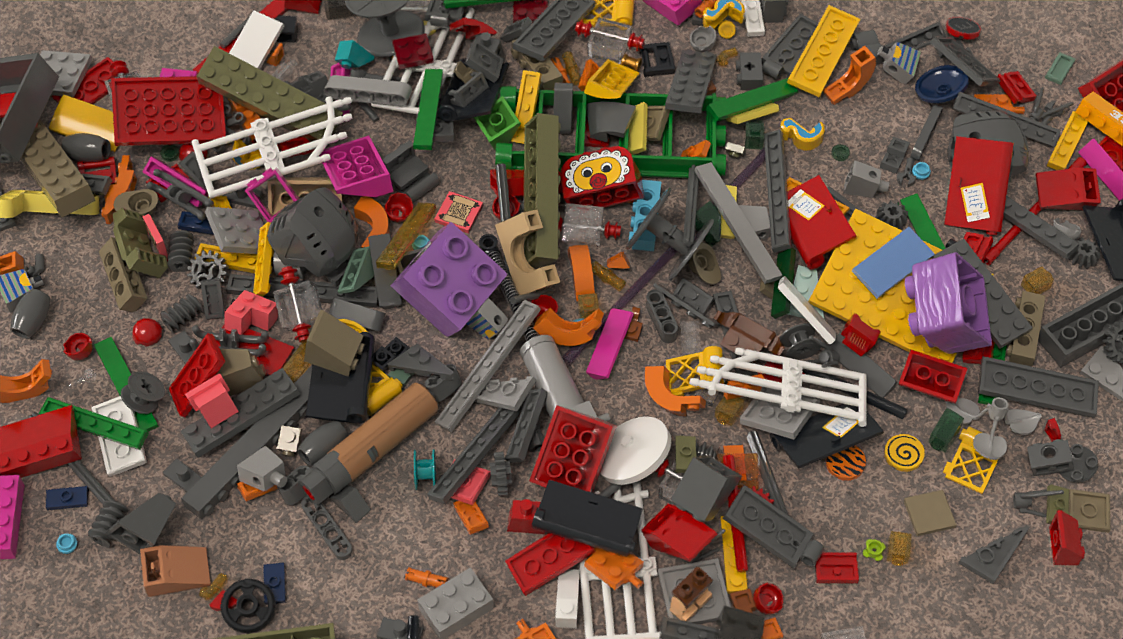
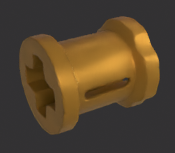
(632, 63)

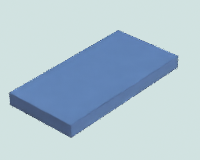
(892, 262)

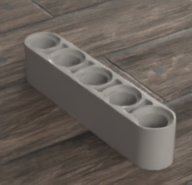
(368, 90)

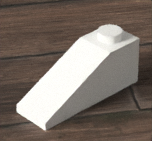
(567, 599)

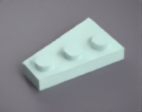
(805, 283)

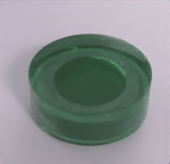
(840, 152)
(169, 153)

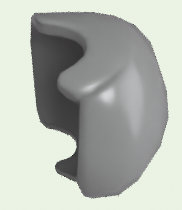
(701, 36)
(1069, 229)

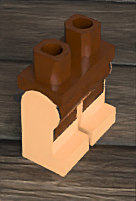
(691, 594)

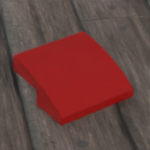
(471, 27)

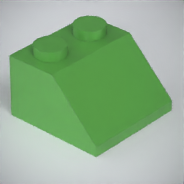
(499, 125)

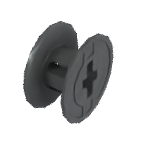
(799, 340)
(142, 392)

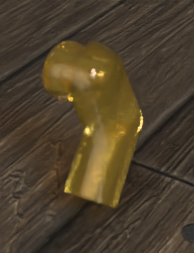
(725, 54)
(217, 584)

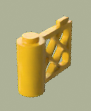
(621, 12)
(704, 360)
(383, 391)
(967, 437)

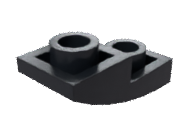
(387, 354)

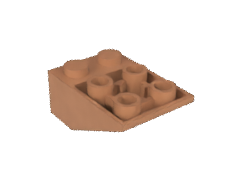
(174, 569)

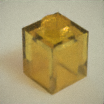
(1037, 281)
(587, 304)
(728, 410)
(899, 548)

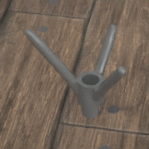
(1038, 113)

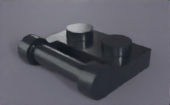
(662, 56)

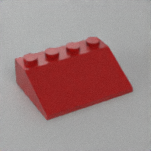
(1107, 85)
(39, 443)
(573, 450)

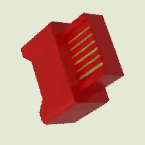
(859, 335)

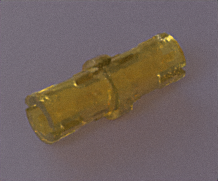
(571, 68)
(608, 276)

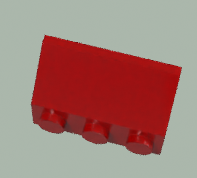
(933, 376)

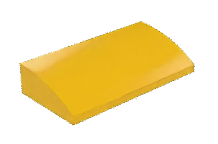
(610, 80)
(82, 117)

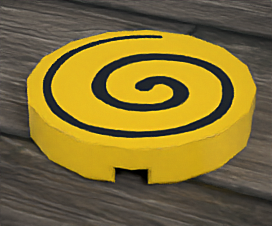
(904, 452)

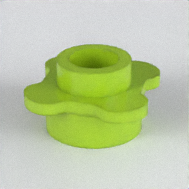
(874, 544)

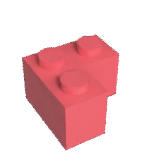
(250, 310)

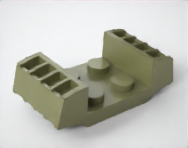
(134, 244)

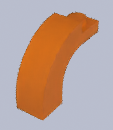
(855, 78)
(374, 214)
(581, 270)
(568, 332)
(27, 385)
(658, 387)

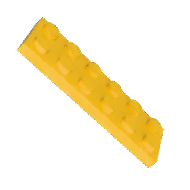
(823, 51)

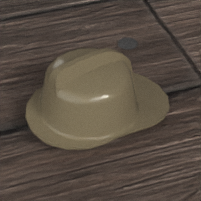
(138, 201)
(705, 264)

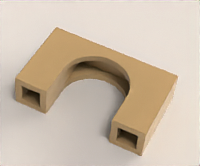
(512, 237)

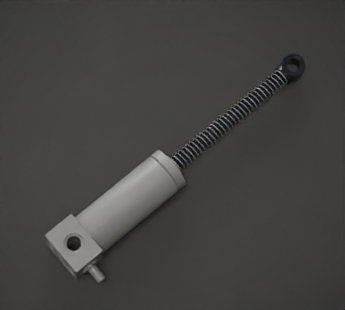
(541, 352)

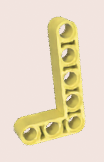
(21, 201)

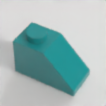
(352, 55)

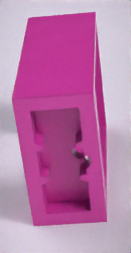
(269, 173)

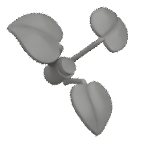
(992, 446)

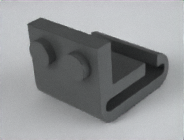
(409, 173)

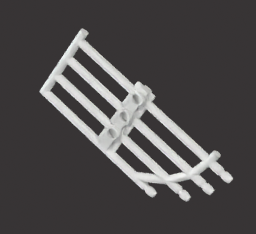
(447, 66)
(268, 146)
(791, 384)
(647, 571)

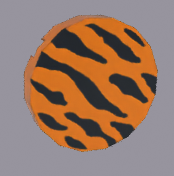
(847, 463)

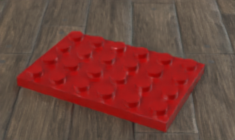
(165, 111)

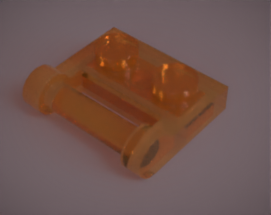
(744, 464)

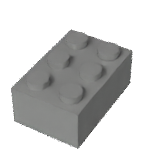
(455, 604)

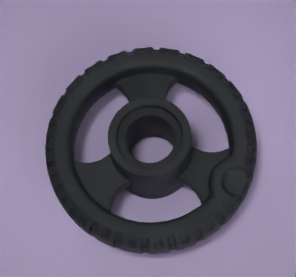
(264, 613)

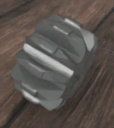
(892, 214)
(1086, 254)

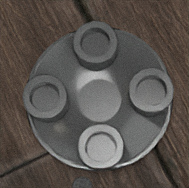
(1084, 464)

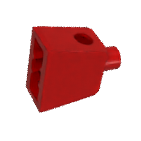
(522, 515)

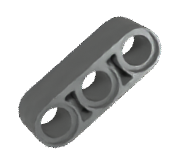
(563, 105)
(658, 309)
(362, 315)

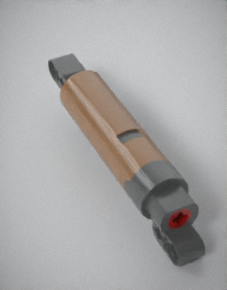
(369, 441)

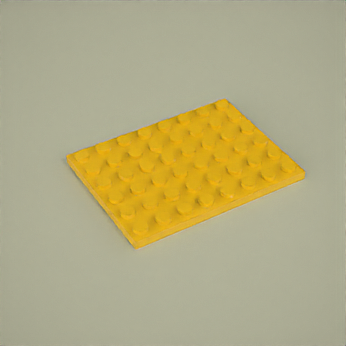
(844, 294)

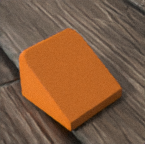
(276, 56)
(618, 261)

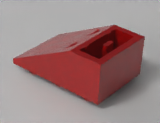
(1068, 188)
(677, 533)

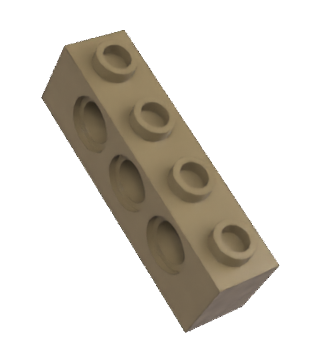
(549, 72)
(123, 281)
(1034, 305)

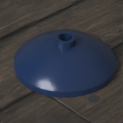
(941, 84)

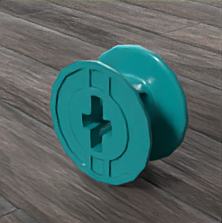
(424, 469)

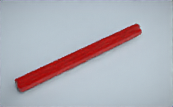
(738, 536)

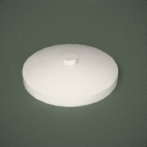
(636, 450)

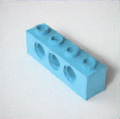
(652, 193)

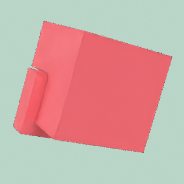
(213, 400)

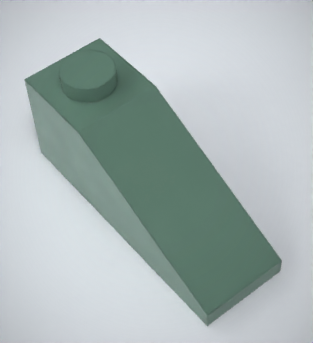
(358, 271)

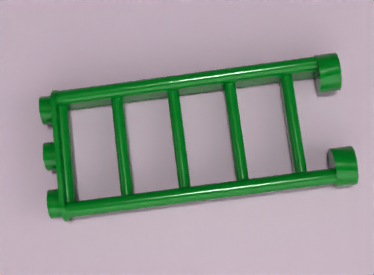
(649, 166)

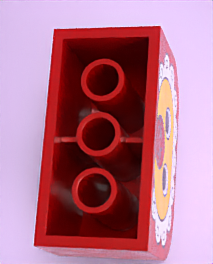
(601, 178)

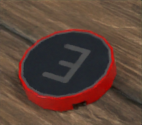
(963, 27)

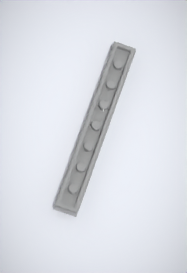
(738, 223)
(487, 366)

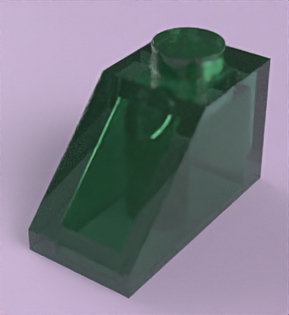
(754, 134)
(704, 214)
(946, 430)

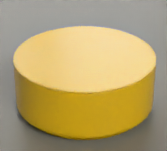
(726, 29)

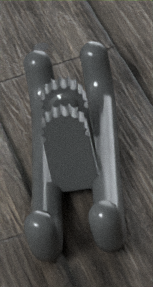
(180, 194)
(232, 340)

